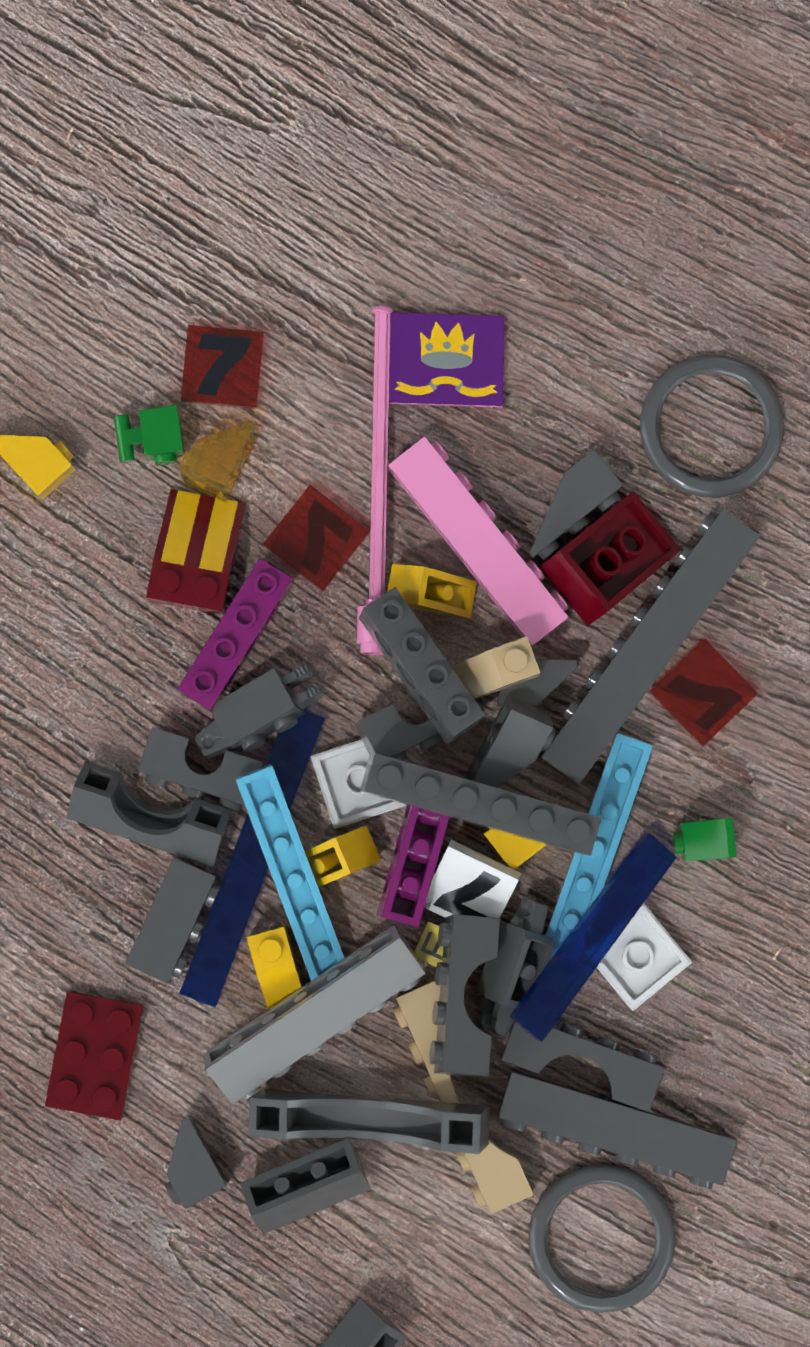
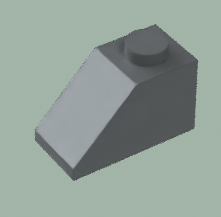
(537, 689)
(193, 1168)

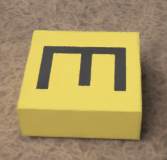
(428, 947)

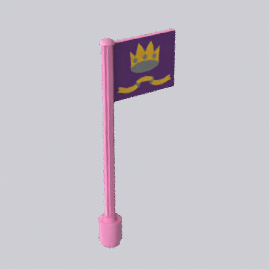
(423, 363)

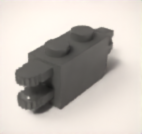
(258, 711)
(519, 962)

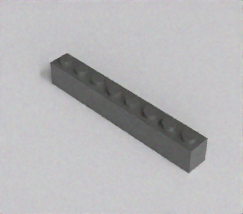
(650, 645)

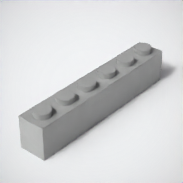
(313, 1015)

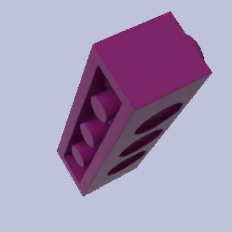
(236, 634)
(412, 865)

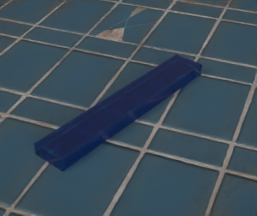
(593, 937)

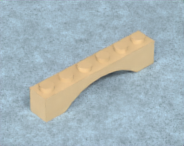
(495, 1169)

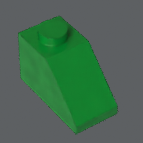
(705, 840)

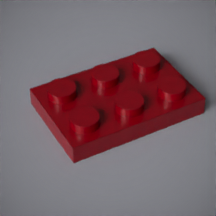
(94, 1055)

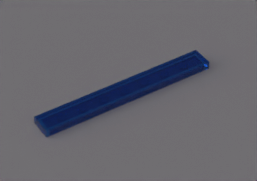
(246, 872)

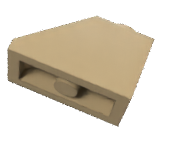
(498, 668)

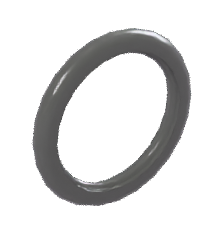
(711, 365)
(561, 1286)

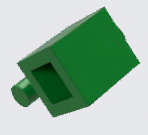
(158, 433)

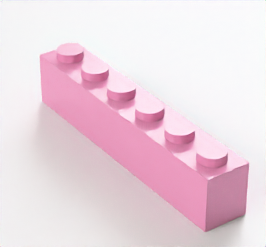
(477, 540)

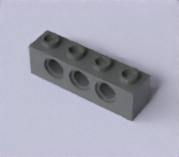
(421, 666)

